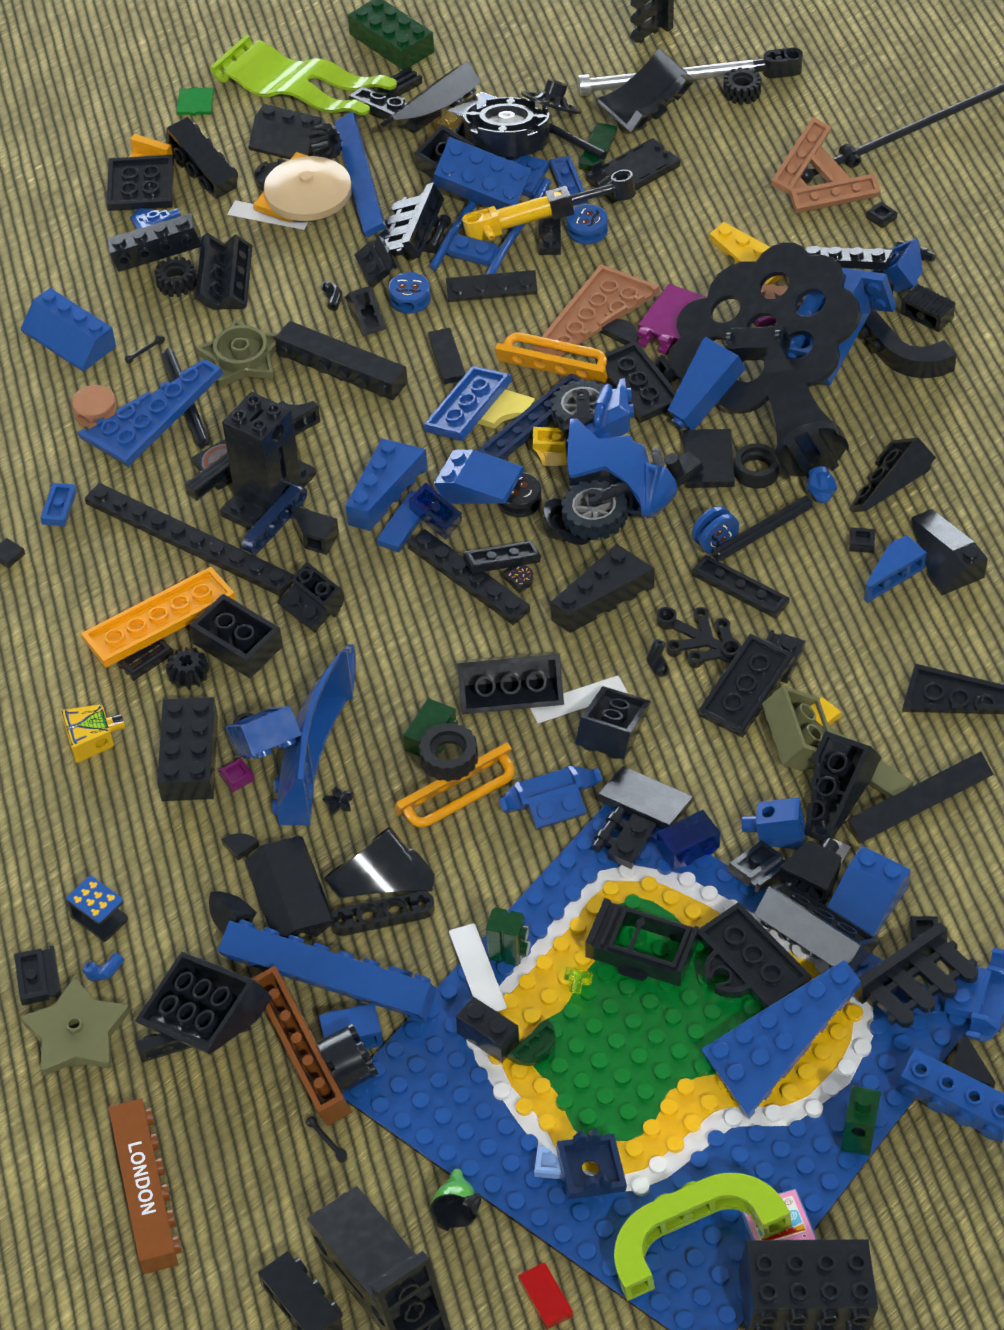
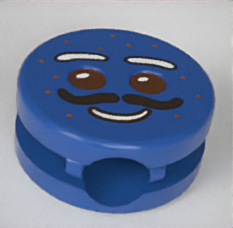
(587, 224)
(409, 292)
(715, 528)

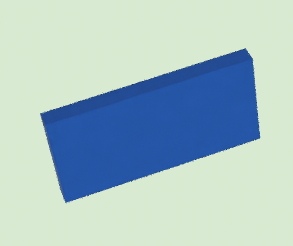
(467, 403)

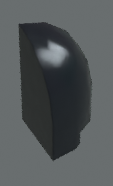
(228, 907)

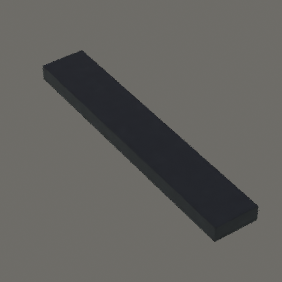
(919, 797)

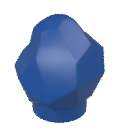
(821, 484)

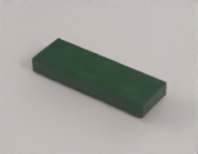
(602, 138)

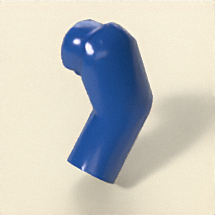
(105, 971)

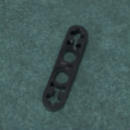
(383, 918)

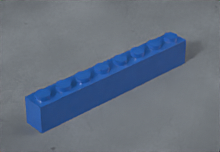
(328, 970)

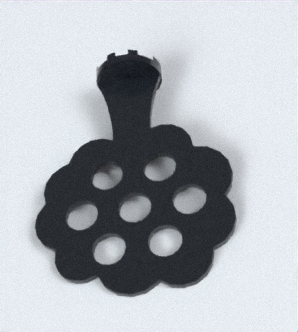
(803, 430)

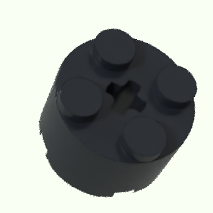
(347, 1058)

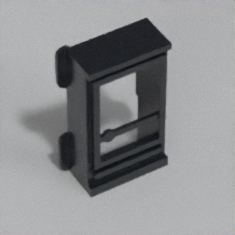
(633, 964)

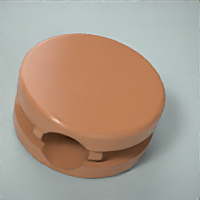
(93, 404)

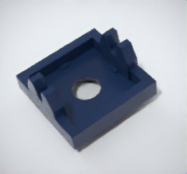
(594, 1148)

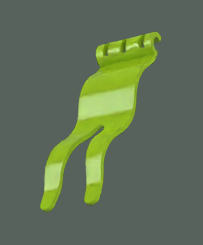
(270, 73)

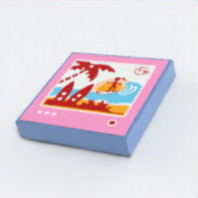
(801, 1226)

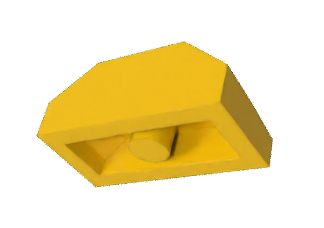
(550, 446)

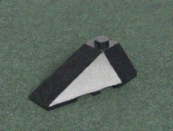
(897, 466)
(951, 555)
(839, 780)

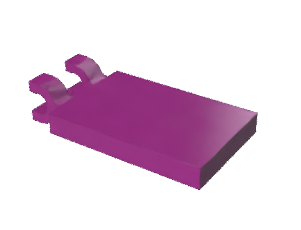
(662, 317)

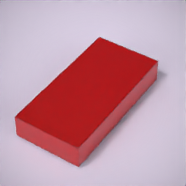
(545, 1295)

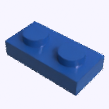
(58, 504)

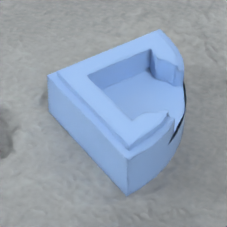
(547, 1164)

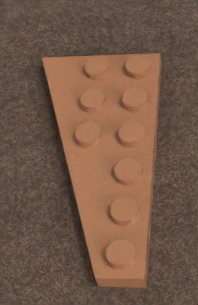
(601, 300)

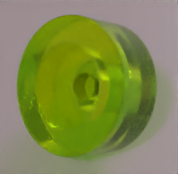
(578, 978)

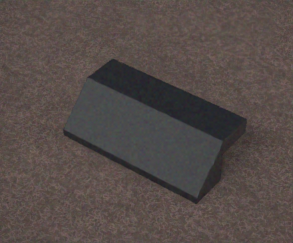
(224, 273)
(289, 888)

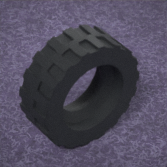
(448, 769)

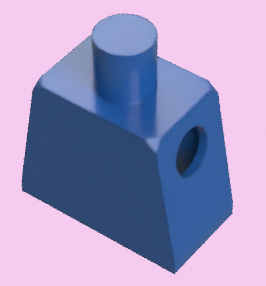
(778, 823)

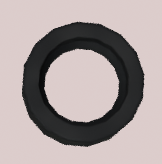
(751, 478)

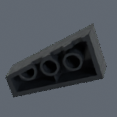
(201, 158)
(601, 587)

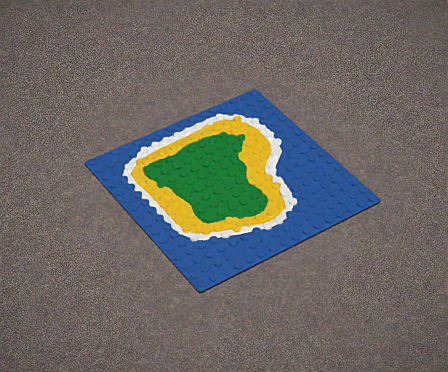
(637, 1070)

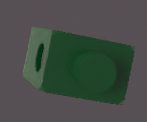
(861, 1114)

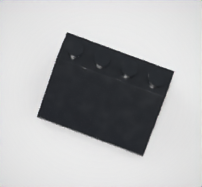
(203, 1004)

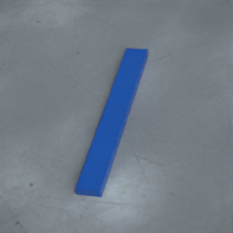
(360, 175)

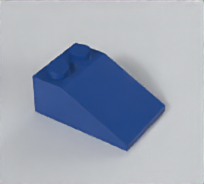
(477, 478)
(870, 890)

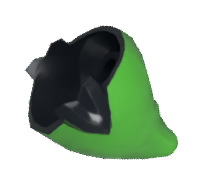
(455, 1203)

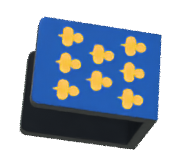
(96, 908)

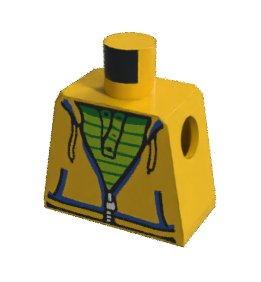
(90, 730)

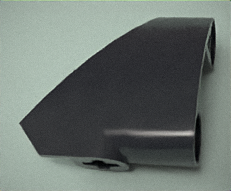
(382, 868)

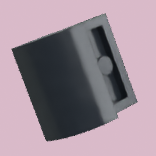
(312, 597)

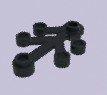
(667, 619)

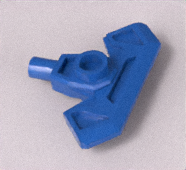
(145, 217)

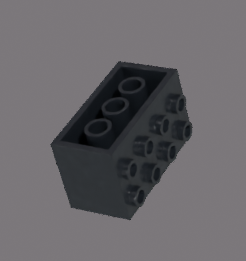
(807, 1285)

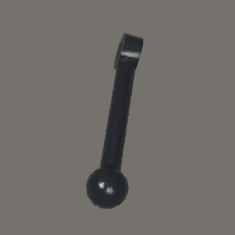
(158, 340)
(341, 1155)

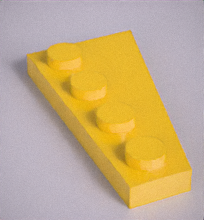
(739, 245)

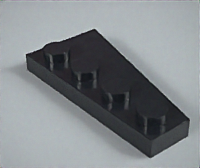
(385, 107)
(949, 692)

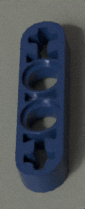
(274, 519)

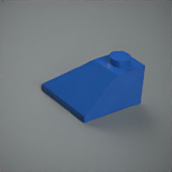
(905, 266)

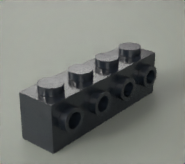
(130, 248)

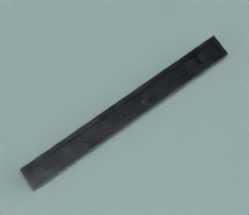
(190, 539)

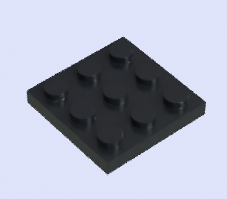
(140, 182)

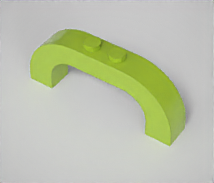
(686, 1206)

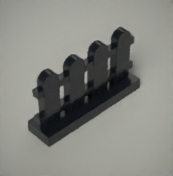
(661, 17)
(412, 222)
(907, 963)

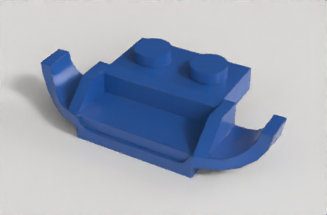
(551, 796)
(982, 1000)

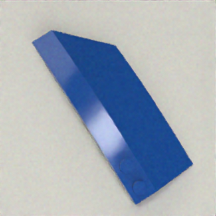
(315, 722)

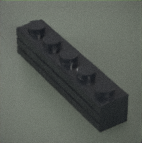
(208, 478)

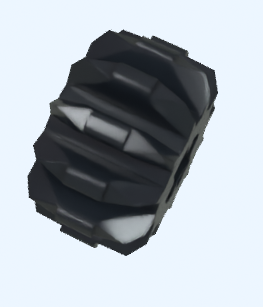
(325, 141)
(187, 668)

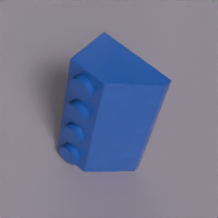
(68, 330)

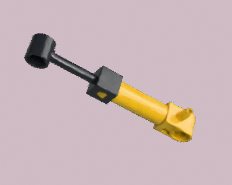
(557, 203)

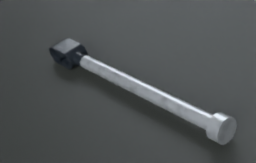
(775, 64)

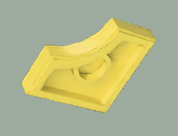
(506, 407)

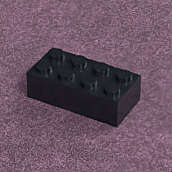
(187, 749)

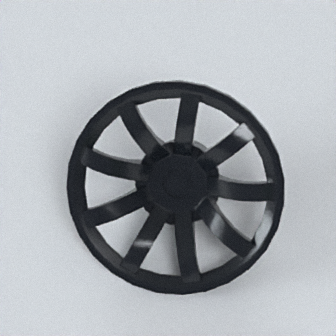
(554, 93)

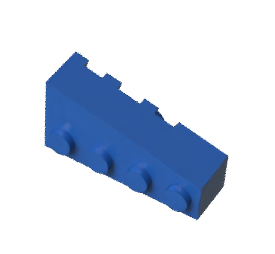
(383, 480)

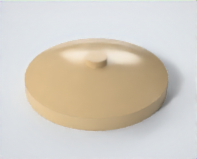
(307, 188)

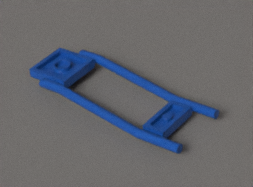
(486, 252)

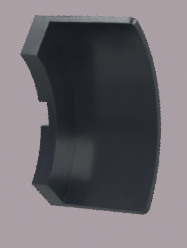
(648, 92)

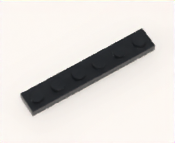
(479, 585)

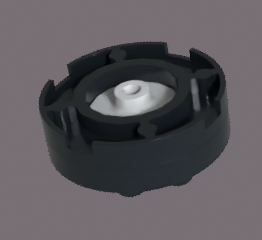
(507, 126)

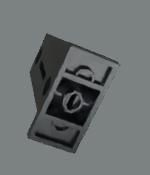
(260, 458)
(378, 1265)

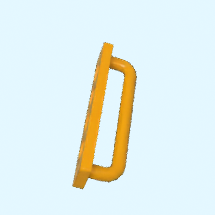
(551, 363)
(406, 805)

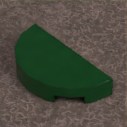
(535, 1047)

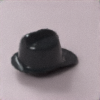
(554, 524)

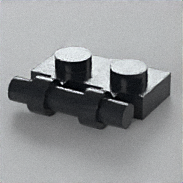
(631, 841)

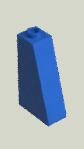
(704, 384)

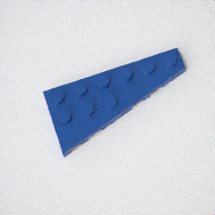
(150, 415)
(773, 1041)

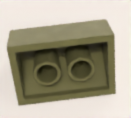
(795, 726)

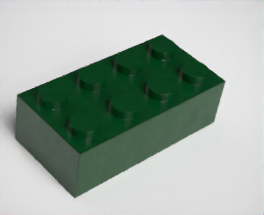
(391, 33)

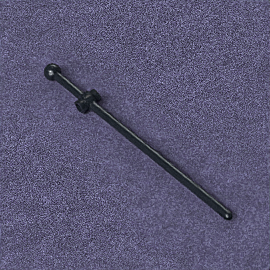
(851, 155)

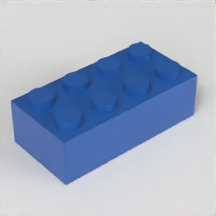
(480, 175)
(262, 731)

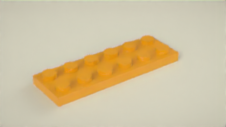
(155, 617)

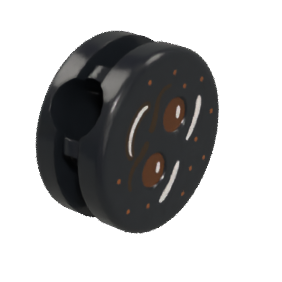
(524, 499)

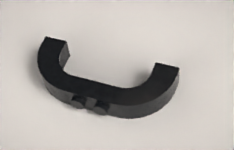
(904, 358)

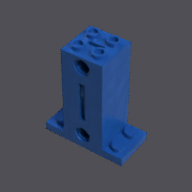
(871, 291)

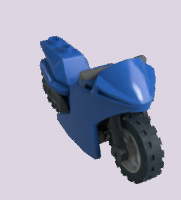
(604, 468)

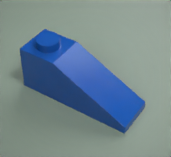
(898, 563)

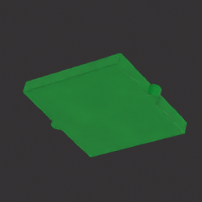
(195, 101)

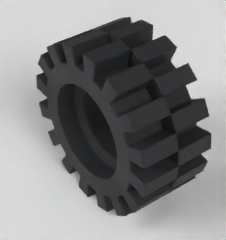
(742, 85)
(175, 268)

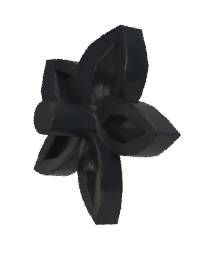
(339, 800)

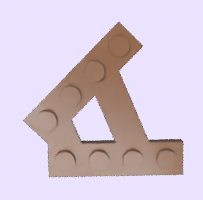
(840, 186)

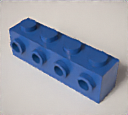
(954, 1094)

